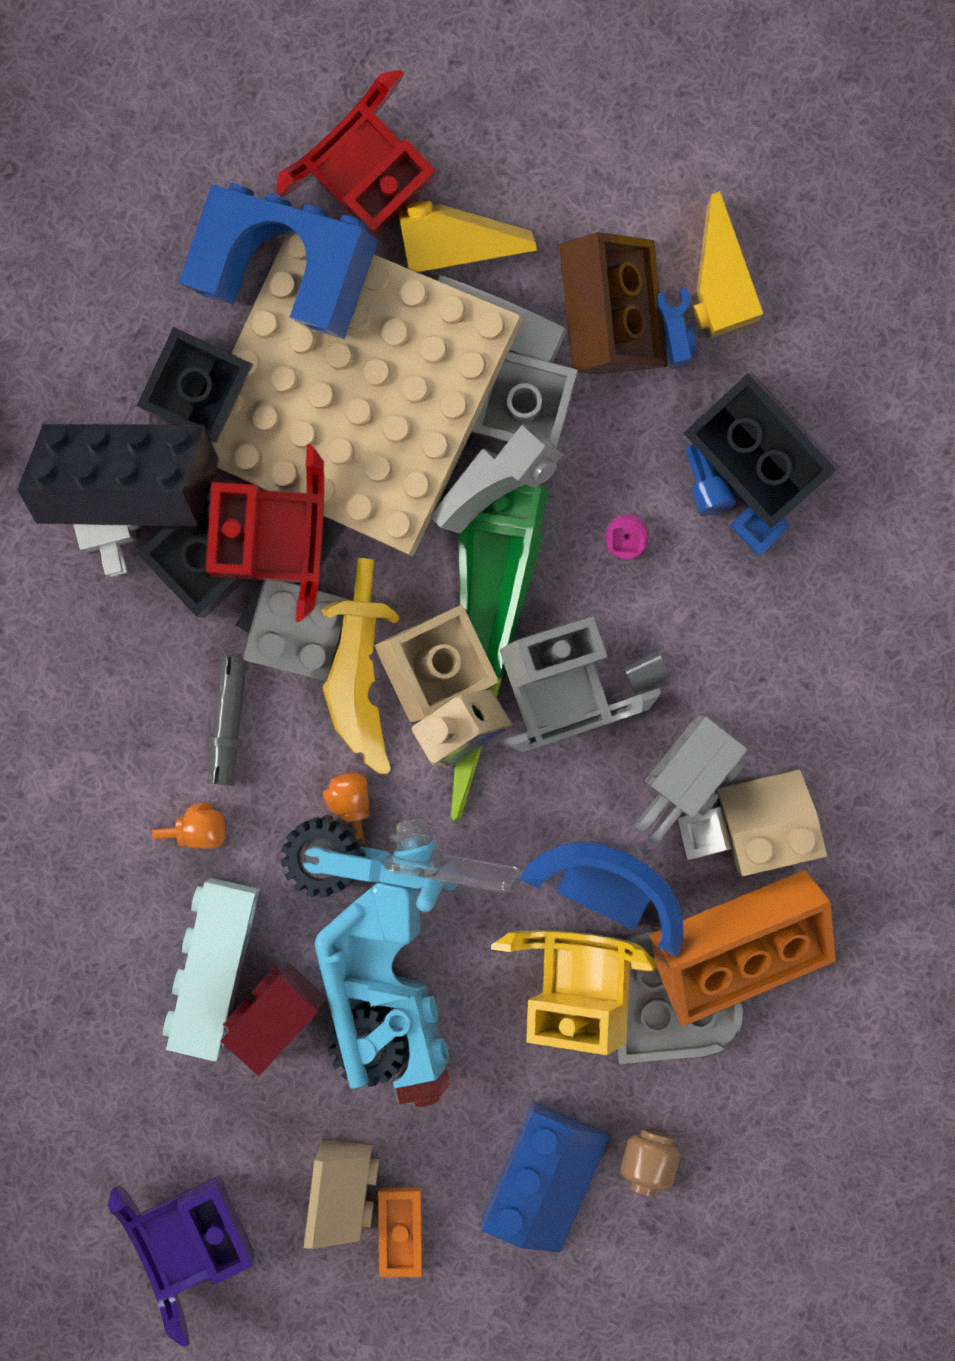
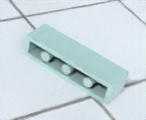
(212, 968)

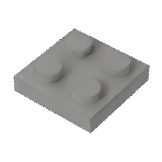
(291, 645)

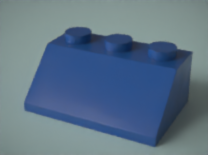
(543, 1180)

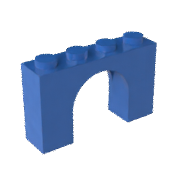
(238, 223)

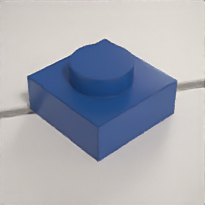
(756, 532)

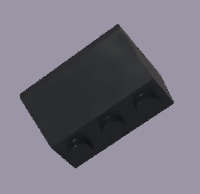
(761, 450)

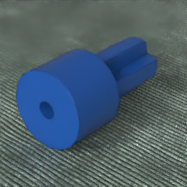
(711, 491)

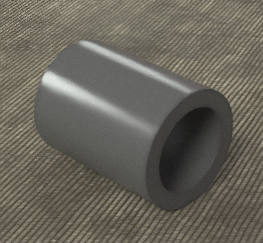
(646, 671)

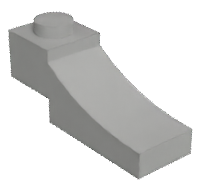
(523, 461)

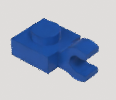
(678, 338)

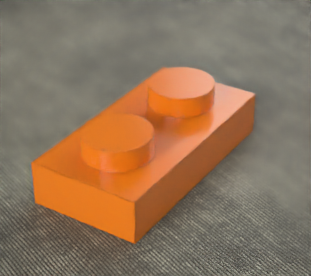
(400, 1231)

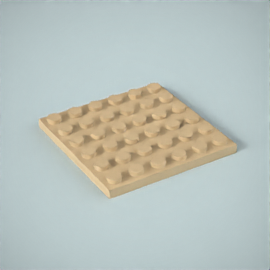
(377, 407)

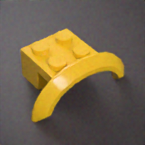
(582, 988)

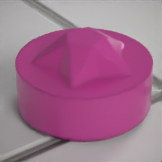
(626, 536)

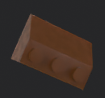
(612, 304)

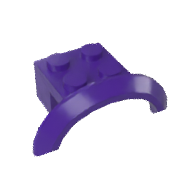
(185, 1244)

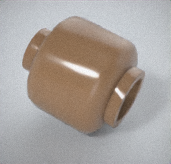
(650, 1162)

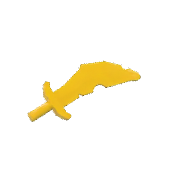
(353, 671)

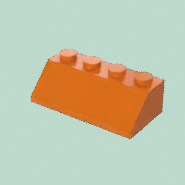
(747, 947)

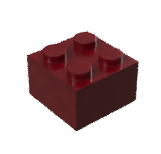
(272, 1021)

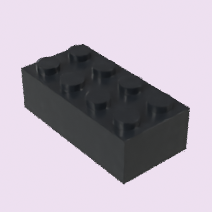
(119, 474)

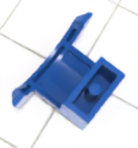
(610, 885)

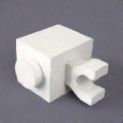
(107, 540)

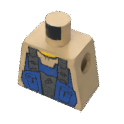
(455, 729)

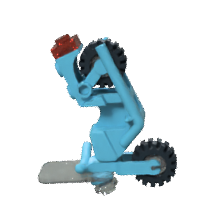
(363, 940)

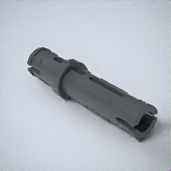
(227, 721)

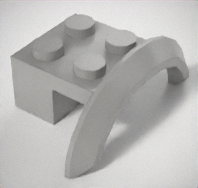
(560, 685)

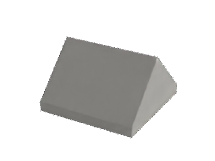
(528, 395)

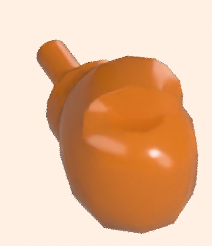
(349, 799)
(198, 828)

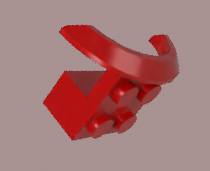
(364, 162)
(270, 533)

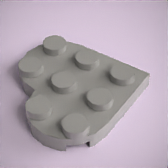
(654, 1027)

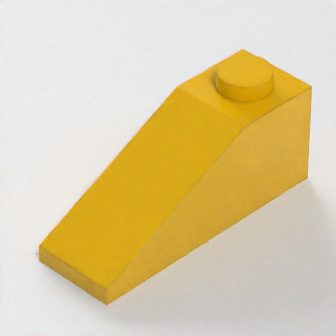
(449, 237)
(724, 285)

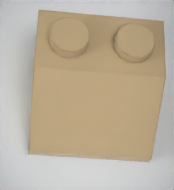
(435, 662)
(771, 823)
(340, 1193)

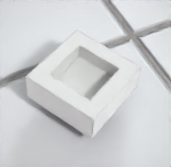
(705, 834)

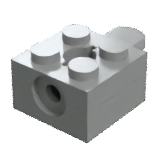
(691, 774)

